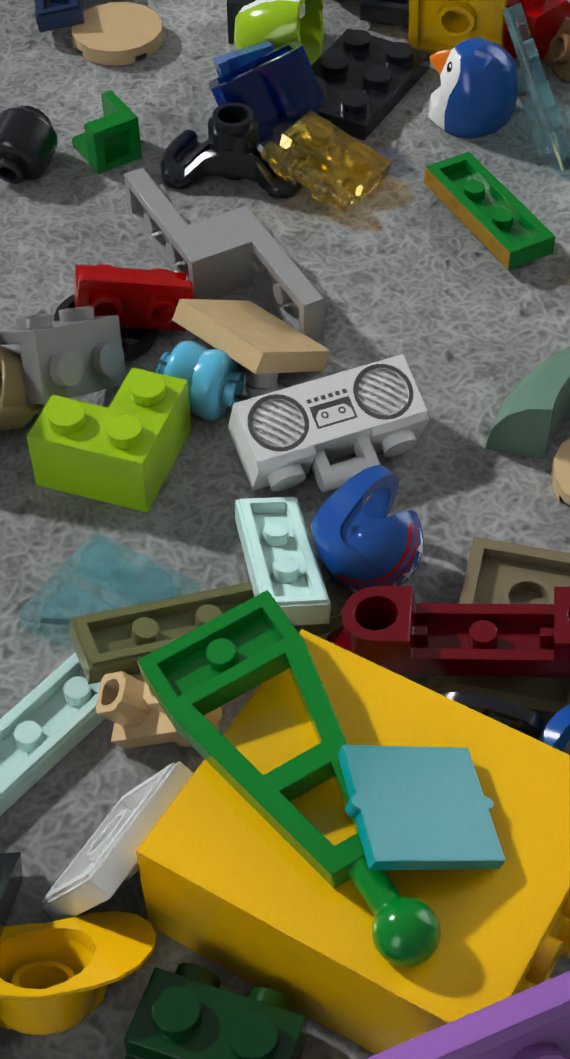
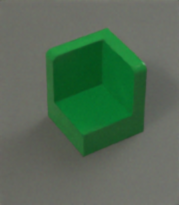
(112, 138)

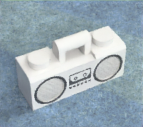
(325, 419)

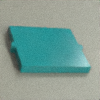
(419, 808)

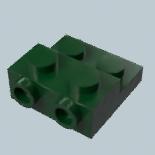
(196, 1019)

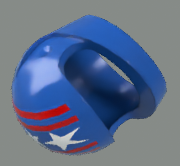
(358, 539)

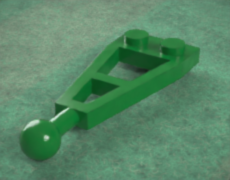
(225, 662)

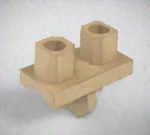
(137, 713)

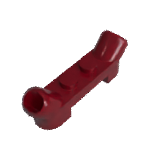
(456, 637)

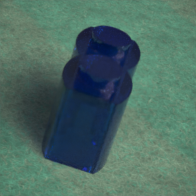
(274, 86)

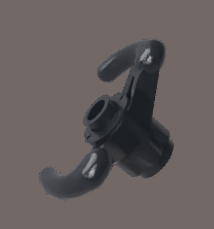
(229, 152)

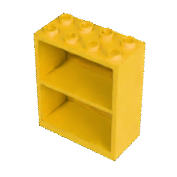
(257, 908)

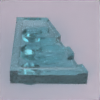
(536, 93)

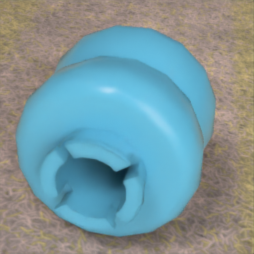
(210, 377)

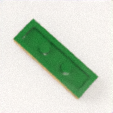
(489, 210)

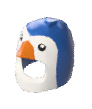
(475, 88)

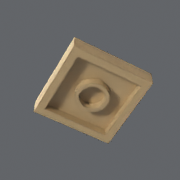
(251, 336)

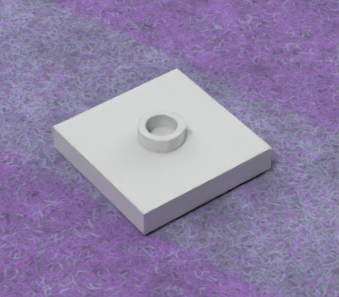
(111, 850)

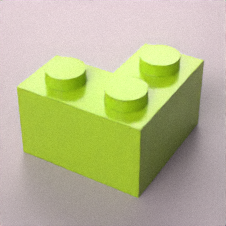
(115, 450)

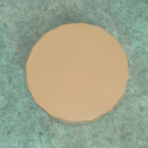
(118, 33)

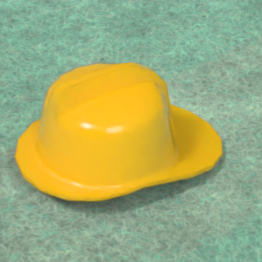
(61, 968)

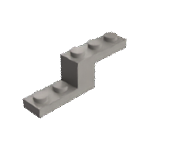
(226, 254)

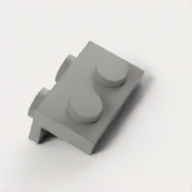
(68, 355)

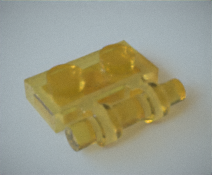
(326, 162)

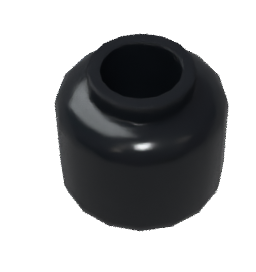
(25, 144)

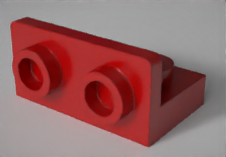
(136, 295)

